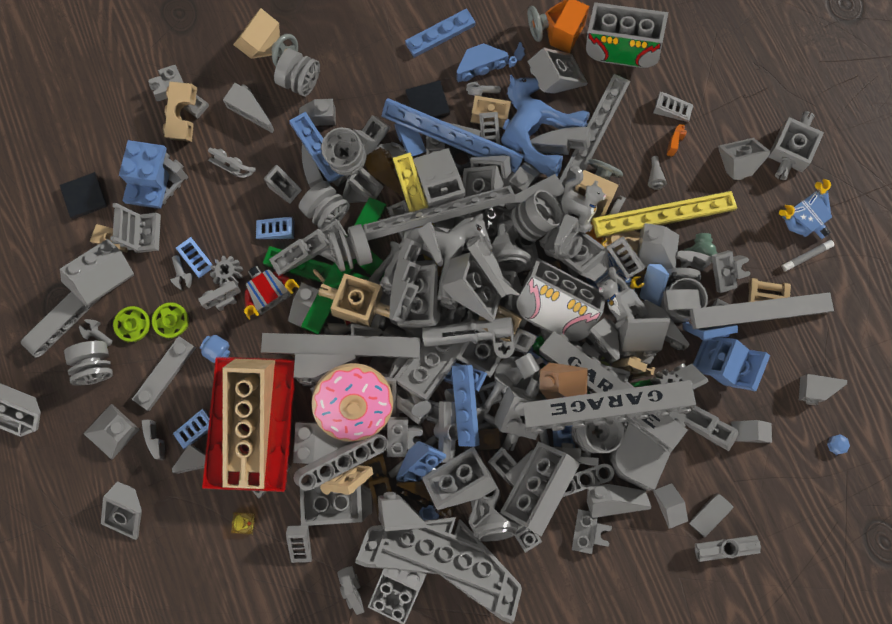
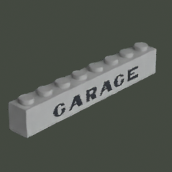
(558, 350)
(609, 405)

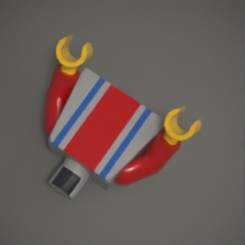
(266, 291)

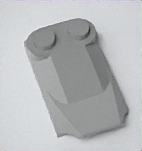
(481, 250)
(590, 261)
(424, 306)
(335, 507)

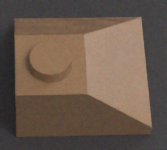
(563, 380)

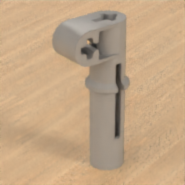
(497, 329)

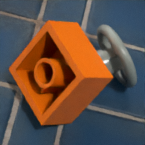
(562, 21)

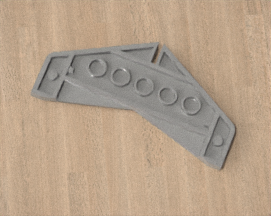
(455, 557)

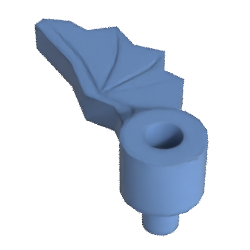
(518, 55)

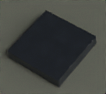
(429, 99)
(83, 195)

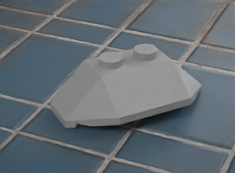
(18, 411)

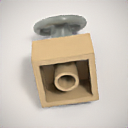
(263, 38)
(602, 175)

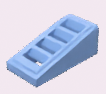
(288, 234)
(185, 245)
(202, 414)

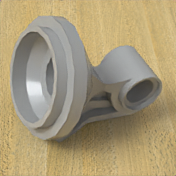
(506, 250)
(519, 370)
(487, 522)

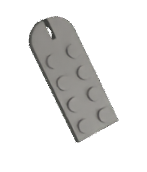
(424, 374)

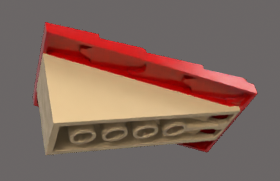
(249, 424)

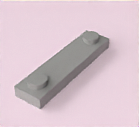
(163, 373)

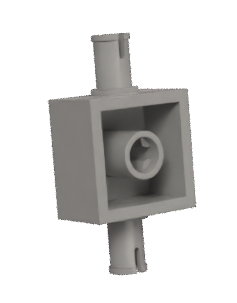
(795, 145)
(511, 416)

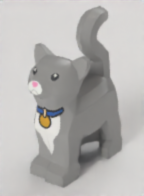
(580, 205)
(623, 303)

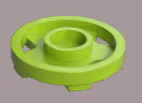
(170, 320)
(132, 324)

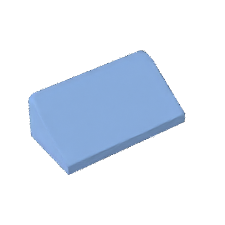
(655, 283)

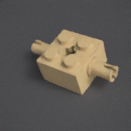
(346, 302)

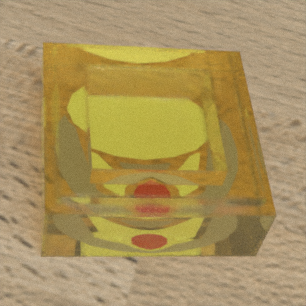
(243, 523)

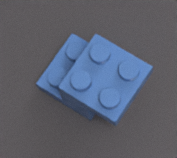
(144, 174)
(731, 363)

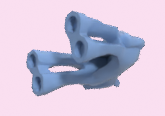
(527, 120)

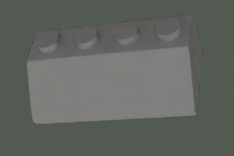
(540, 488)

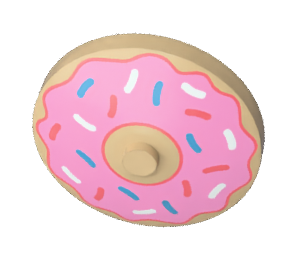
(352, 402)

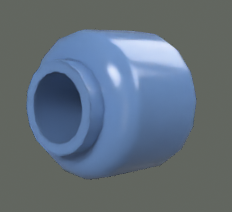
(214, 347)

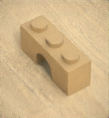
(178, 96)

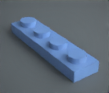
(440, 33)
(312, 141)
(465, 405)

